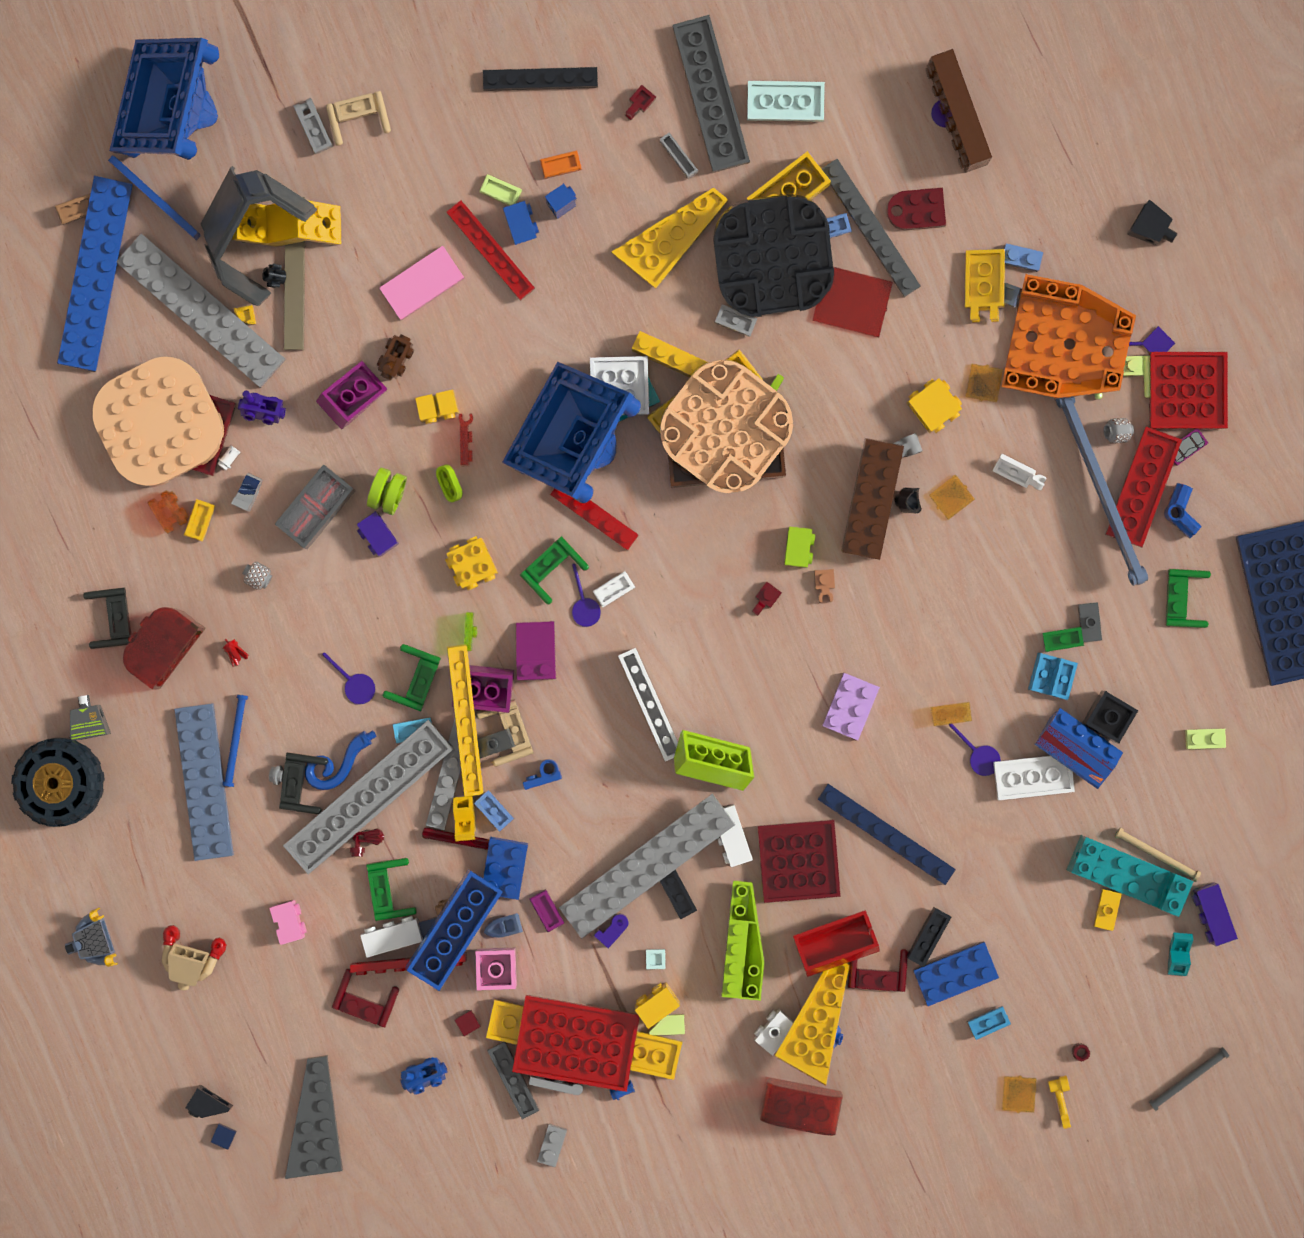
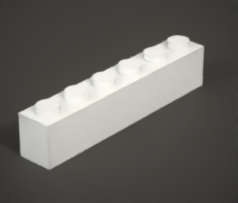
(649, 703)

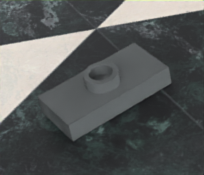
(1090, 622)
(495, 743)

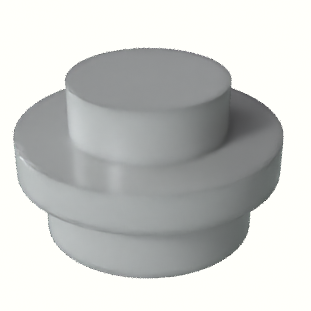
(276, 775)

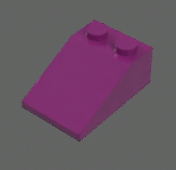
(351, 395)
(535, 650)

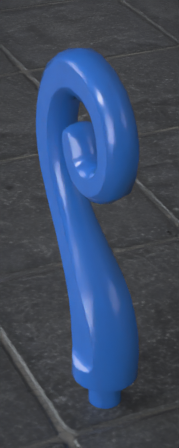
(357, 744)

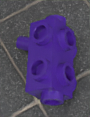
(261, 407)

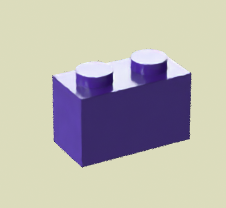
(377, 534)

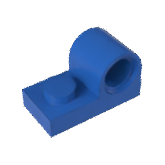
(534, 781)

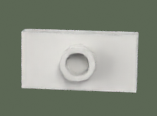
(613, 589)

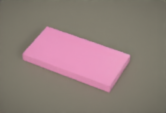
(421, 283)

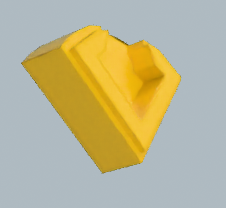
(246, 314)

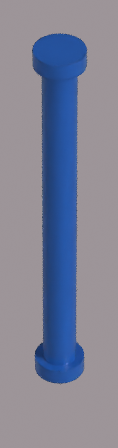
(235, 740)

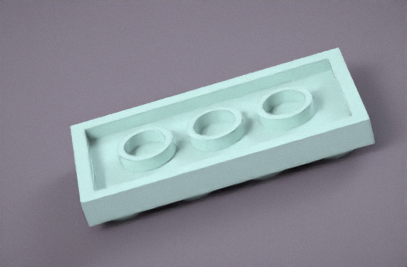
(785, 101)

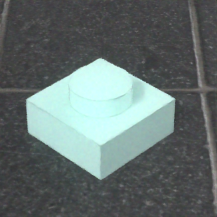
(655, 959)

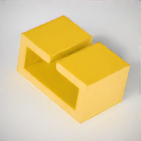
(437, 406)

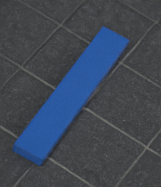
(154, 197)

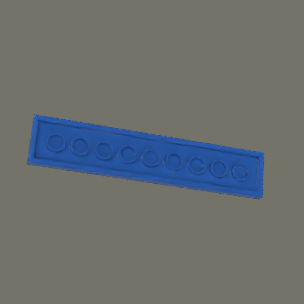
(95, 273)

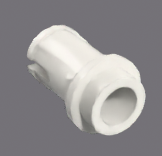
(228, 457)

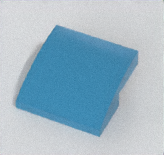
(1052, 676)

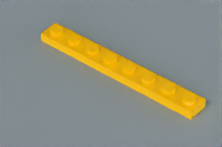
(465, 720)

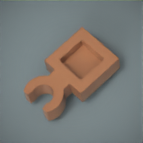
(824, 580)

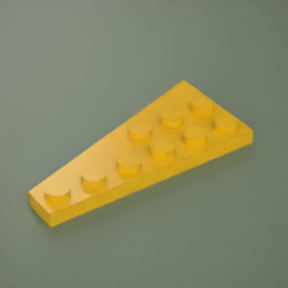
(664, 244)

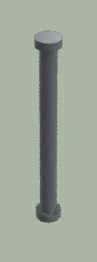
(1189, 1078)

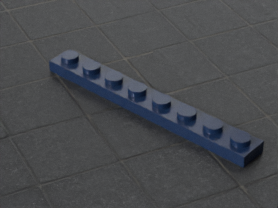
(886, 834)

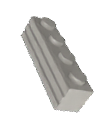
(678, 155)

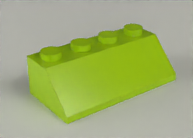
(713, 760)

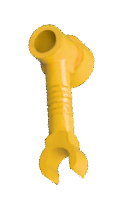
(1059, 1086)

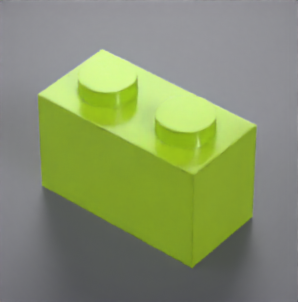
(798, 547)

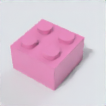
(496, 968)

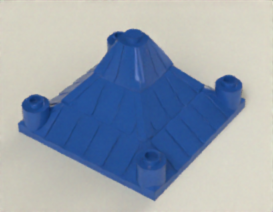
(165, 98)
(570, 431)

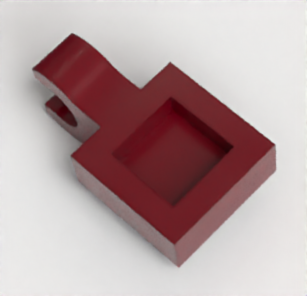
(640, 100)
(767, 597)

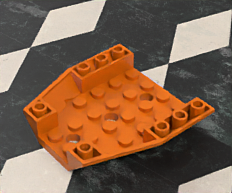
(1059, 313)

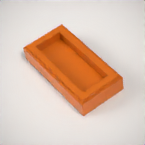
(560, 164)

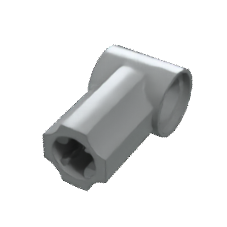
(911, 445)

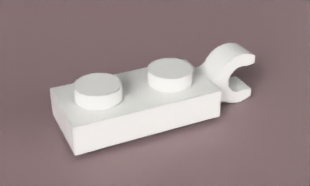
(1018, 472)

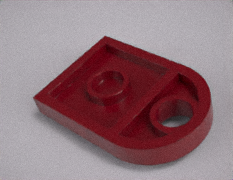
(919, 209)

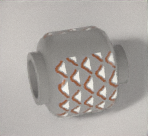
(1118, 430)
(257, 575)

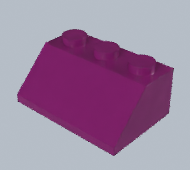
(491, 688)

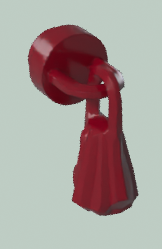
(373, 836)

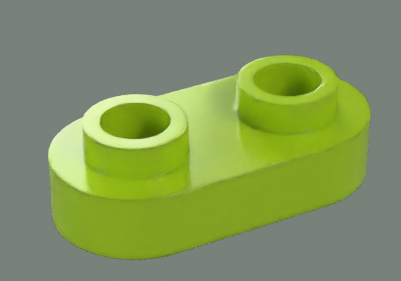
(449, 483)

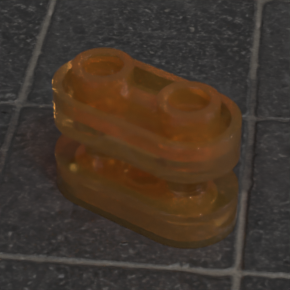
(178, 514)

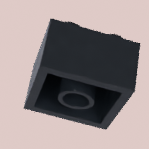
(1110, 717)

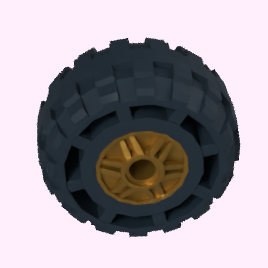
(78, 782)

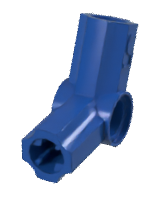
(1179, 501)

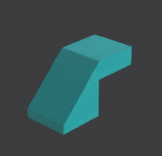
(1179, 954)

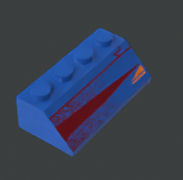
(1078, 748)

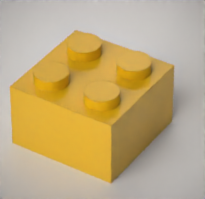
(656, 1005)

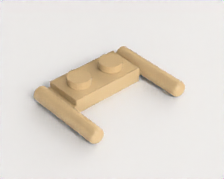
(356, 108)
(515, 723)

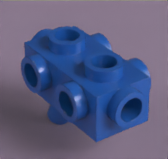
(419, 1076)

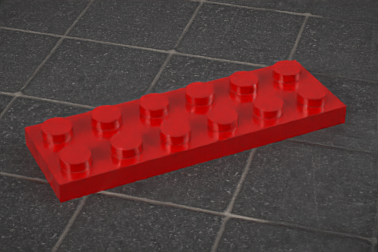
(1145, 483)

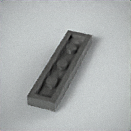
(513, 1081)

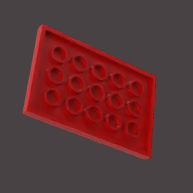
(576, 1043)

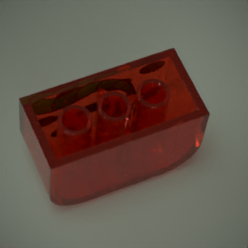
(160, 645)
(800, 1106)

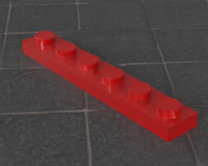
(490, 250)
(381, 965)

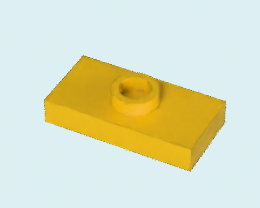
(199, 520)
(1107, 909)

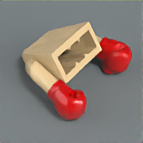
(188, 964)

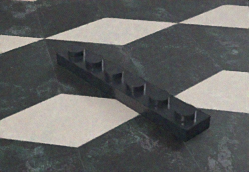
(540, 78)

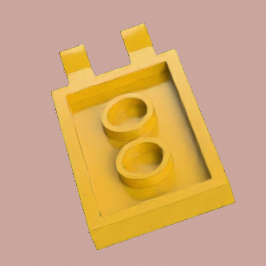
(985, 282)

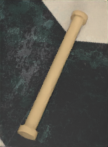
(1157, 854)

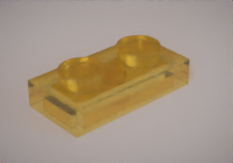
(951, 714)

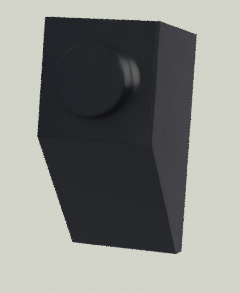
(206, 1104)

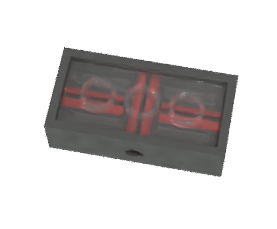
(315, 507)

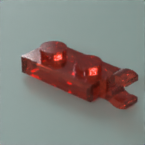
(466, 437)

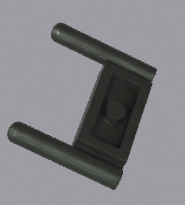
(117, 616)
(293, 782)

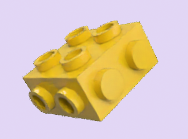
(934, 405)
(471, 563)

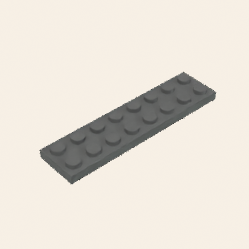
(711, 93)

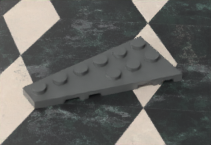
(315, 1135)

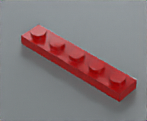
(599, 519)

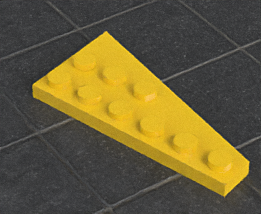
(814, 1031)

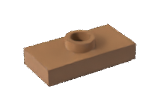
(73, 209)

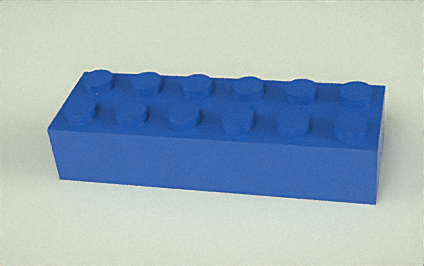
(453, 930)

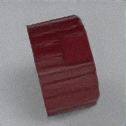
(1087, 1052)

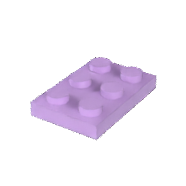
(850, 706)

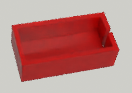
(836, 943)

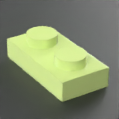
(1205, 738)

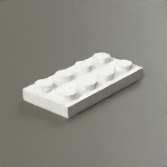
(1031, 778)

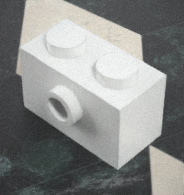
(774, 1031)

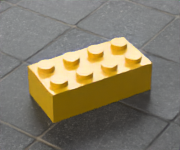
(799, 178)

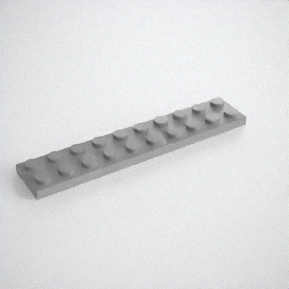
(200, 310)
(368, 797)
(647, 866)

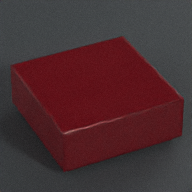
(467, 1023)

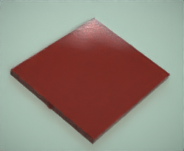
(855, 303)

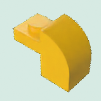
(464, 818)

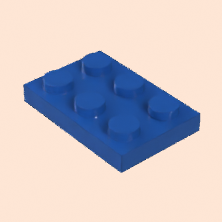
(506, 865)

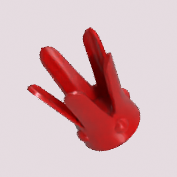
(232, 650)

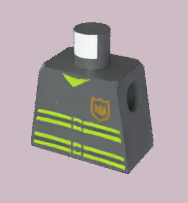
(87, 720)

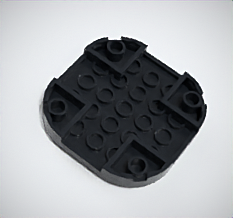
(773, 255)

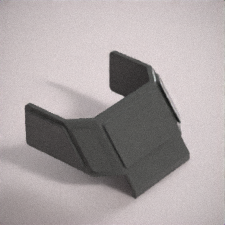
(226, 213)

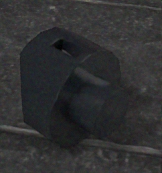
(908, 500)

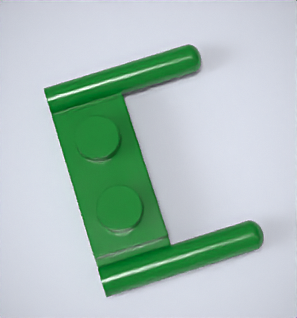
(547, 563)
(1178, 596)
(421, 680)
(381, 890)

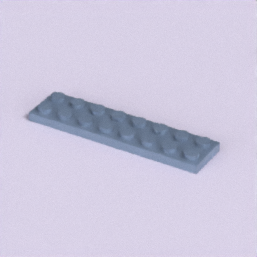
(204, 782)

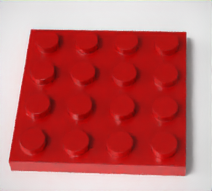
(1188, 390)

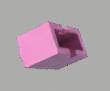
(289, 922)

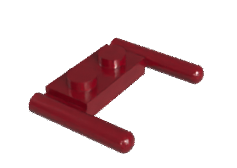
(879, 979)
(361, 1007)

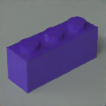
(1214, 914)

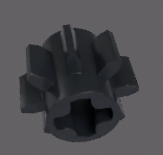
(274, 275)

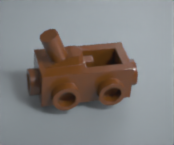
(393, 362)

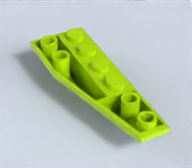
(743, 947)

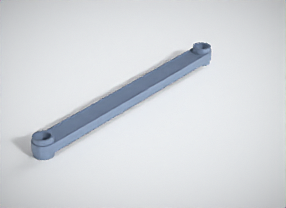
(1136, 573)

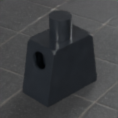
(1152, 225)

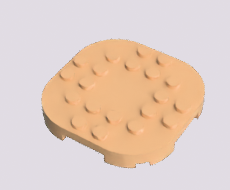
(157, 421)
(726, 426)

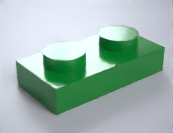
(1063, 639)

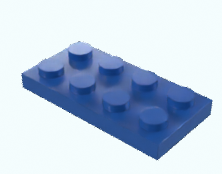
(956, 974)

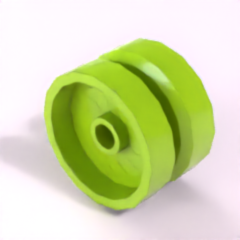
(386, 491)

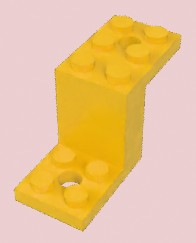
(277, 227)

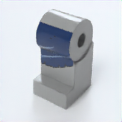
(248, 492)

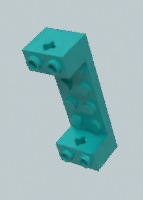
(1129, 875)

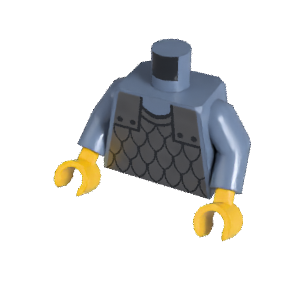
(92, 940)

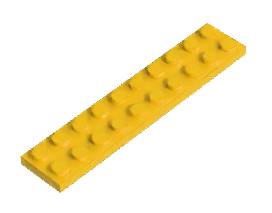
(651, 1053)

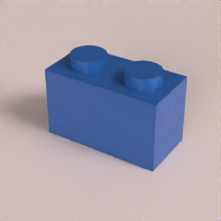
(561, 200)
(520, 222)

